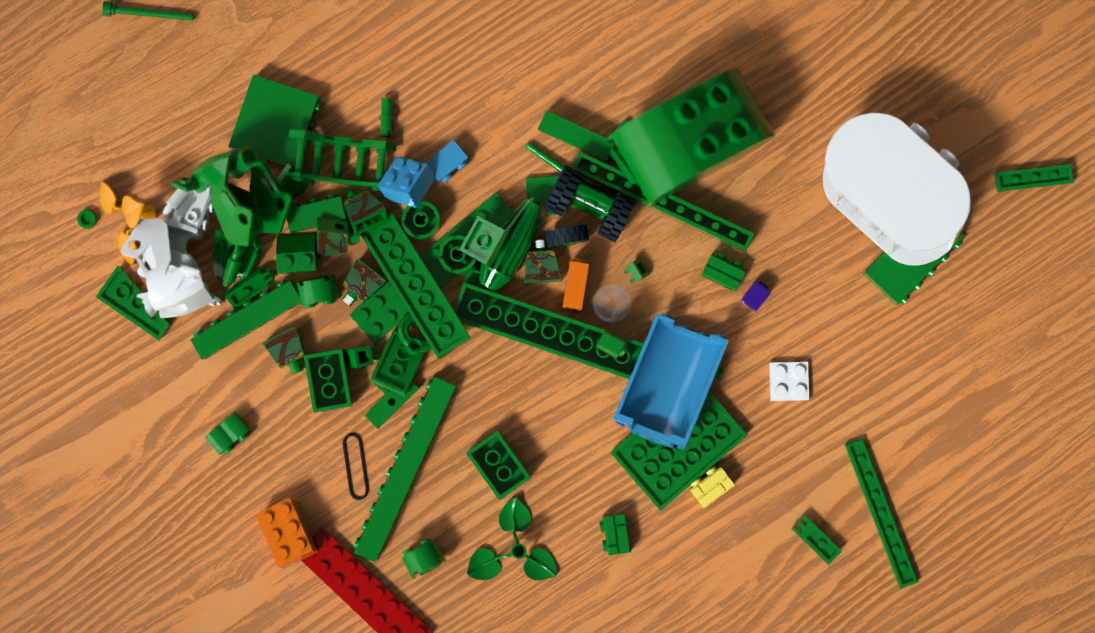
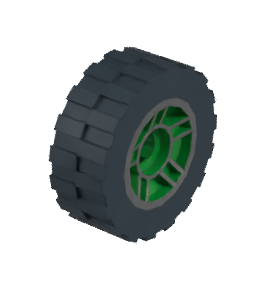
(567, 236)

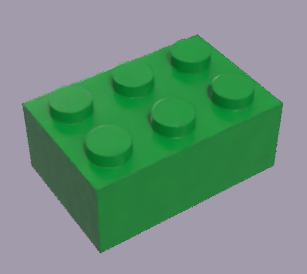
(328, 381)
(498, 465)

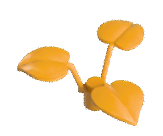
(133, 212)

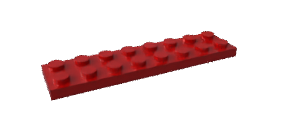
(361, 588)

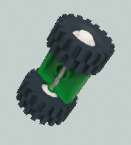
(596, 204)

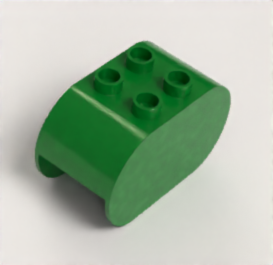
(692, 135)

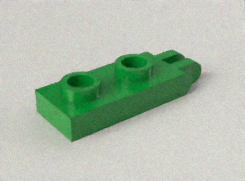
(249, 287)

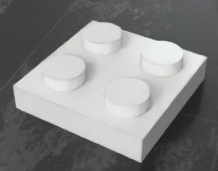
(789, 381)

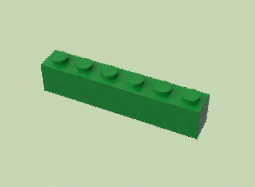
(245, 320)

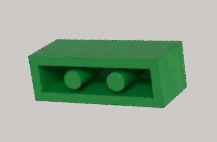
(305, 216)

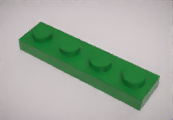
(1034, 178)

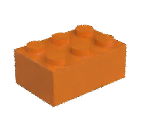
(286, 533)

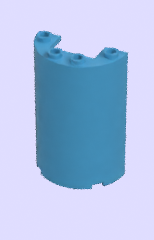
(670, 382)

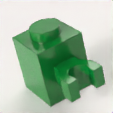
(360, 356)

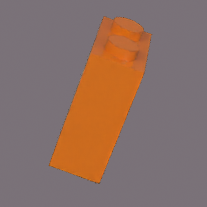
(575, 285)

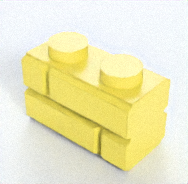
(711, 487)

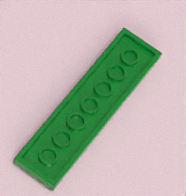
(416, 287)

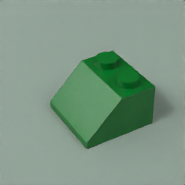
(296, 254)

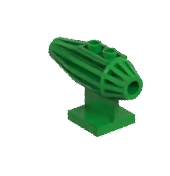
(502, 248)

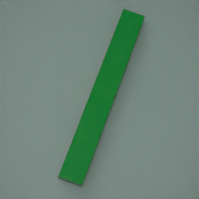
(881, 513)

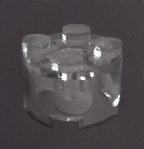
(620, 310)

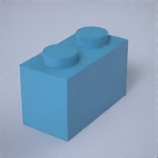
(447, 161)

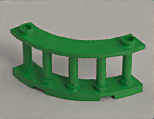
(340, 143)

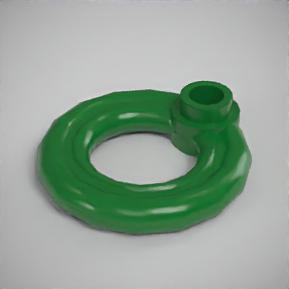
(406, 338)

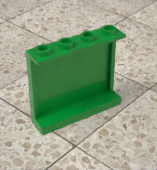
(267, 117)

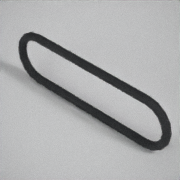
(363, 467)

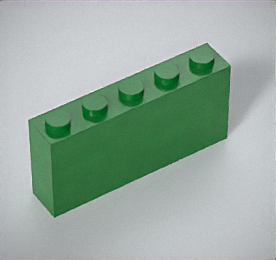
(897, 279)

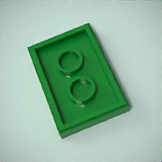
(396, 366)

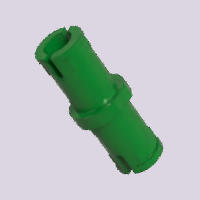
(386, 117)

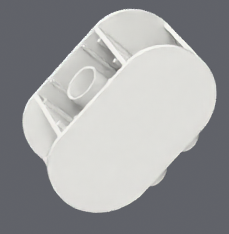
(896, 187)

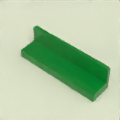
(575, 136)

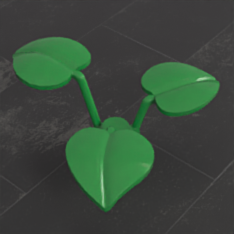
(540, 563)

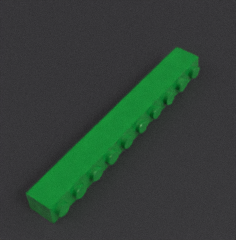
(670, 206)
(405, 469)

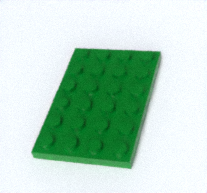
(668, 471)

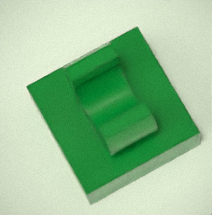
(638, 270)
(472, 277)

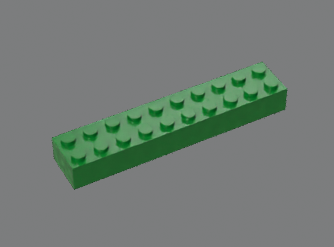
(542, 330)

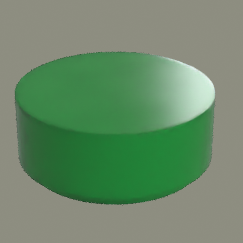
(87, 219)

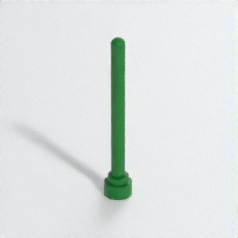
(111, 9)
(556, 165)

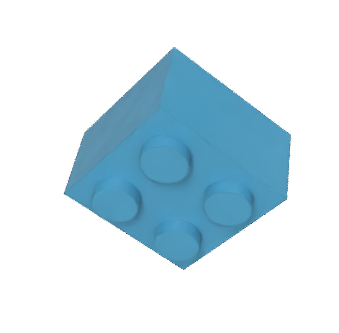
(406, 181)

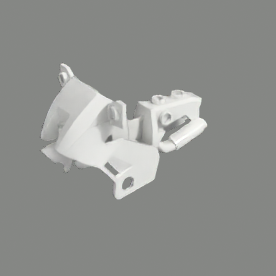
(174, 275)

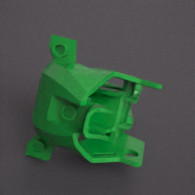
(238, 210)

